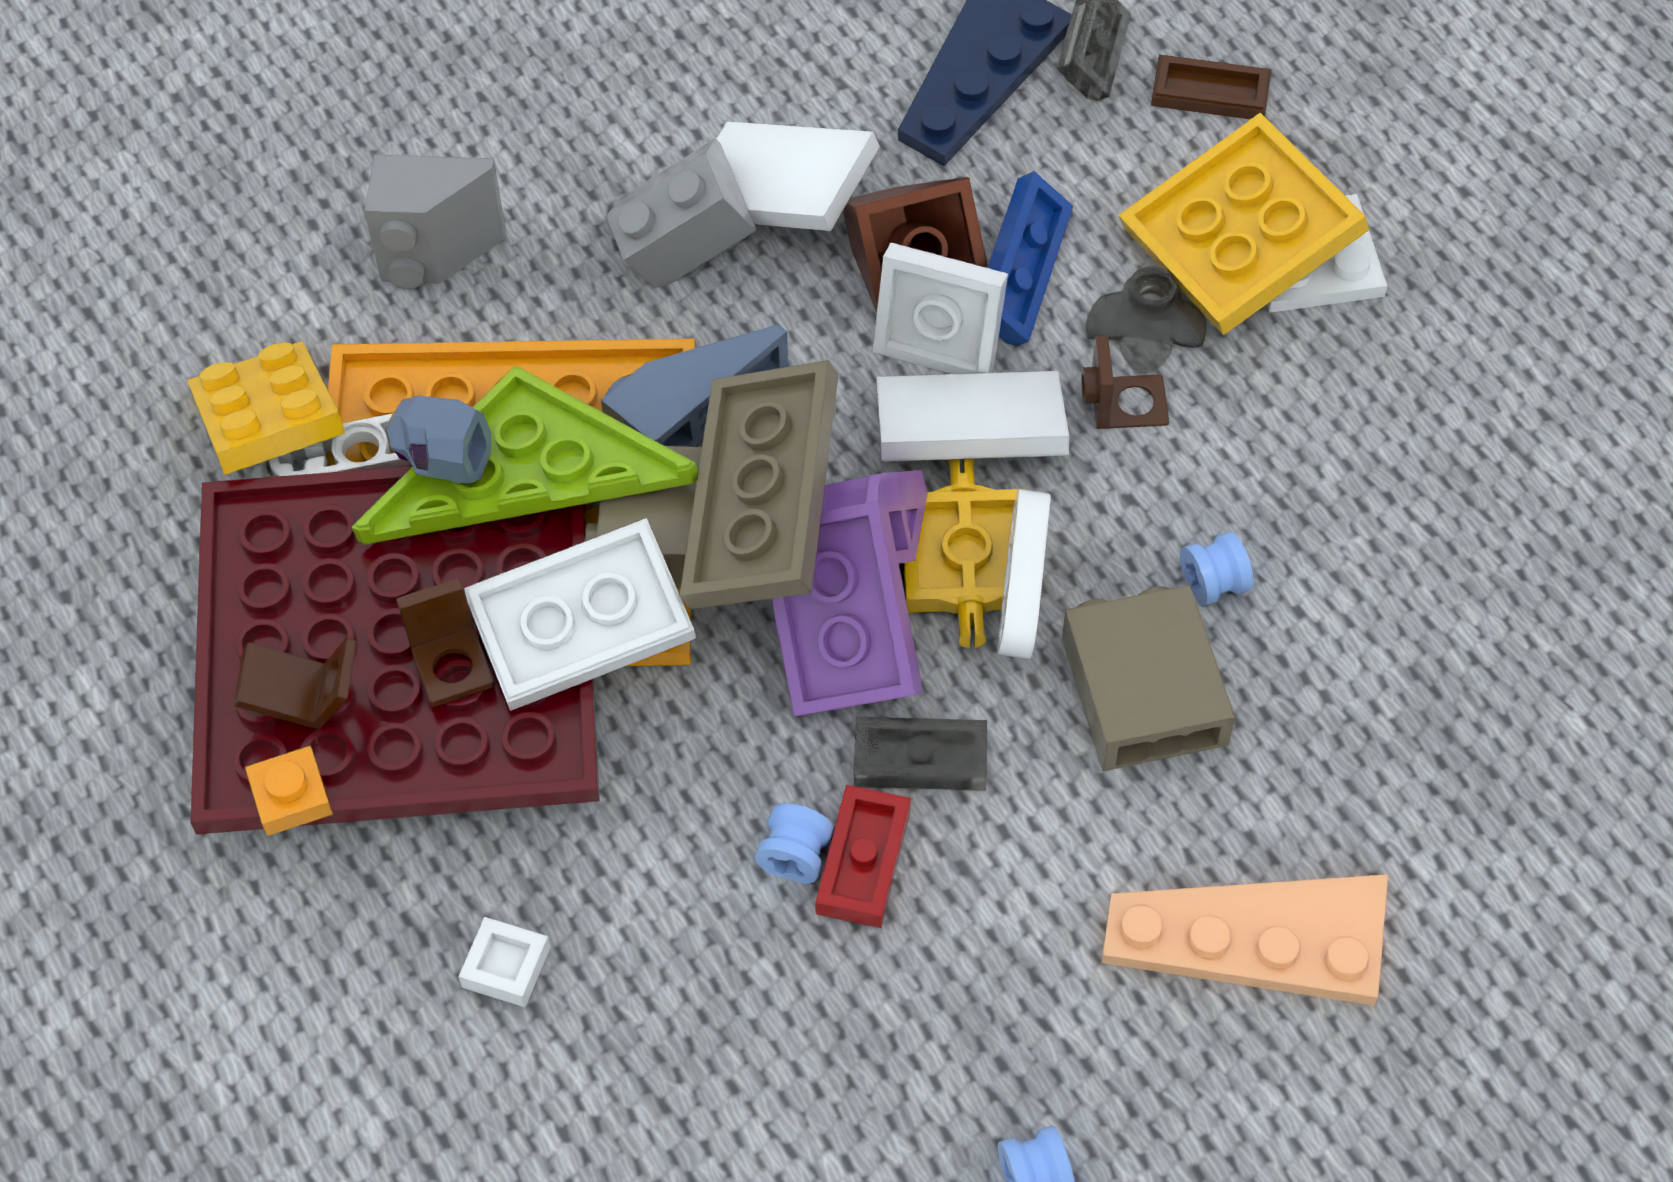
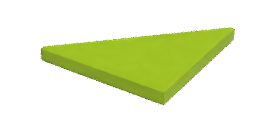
(543, 457)

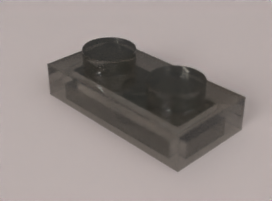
(1094, 46)
(920, 753)

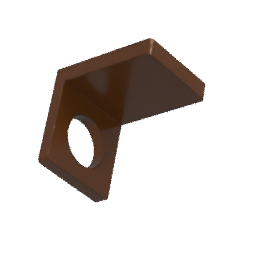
(1103, 391)
(441, 624)
(292, 685)

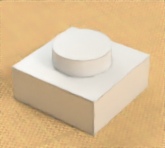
(504, 962)

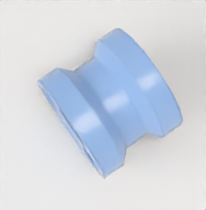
(1217, 568)
(794, 843)
(1036, 1159)

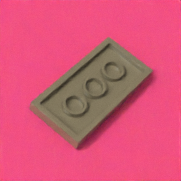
(760, 486)

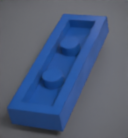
(1028, 252)

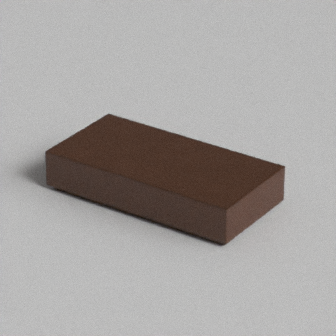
(1210, 87)

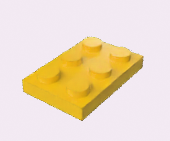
(264, 406)

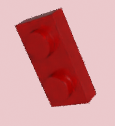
(863, 856)

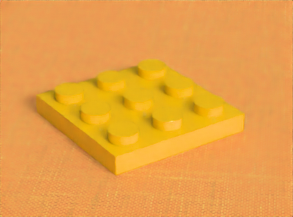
(1243, 223)

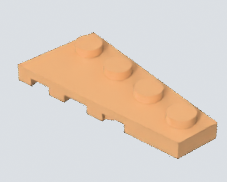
(1270, 935)

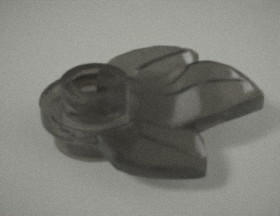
(1147, 326)

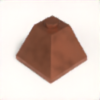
(922, 216)

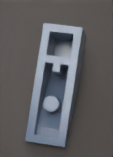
(672, 394)

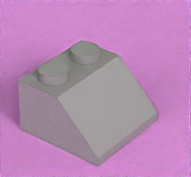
(431, 215)
(681, 217)

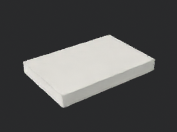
(796, 172)
(971, 416)
(579, 614)

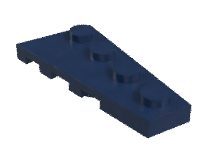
(978, 69)

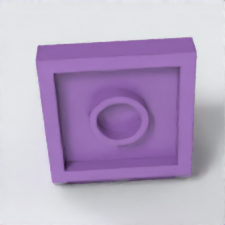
(854, 631)

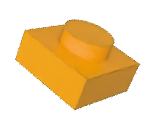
(288, 790)

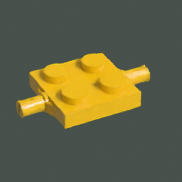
(961, 552)

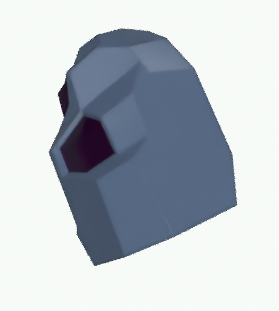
(441, 438)

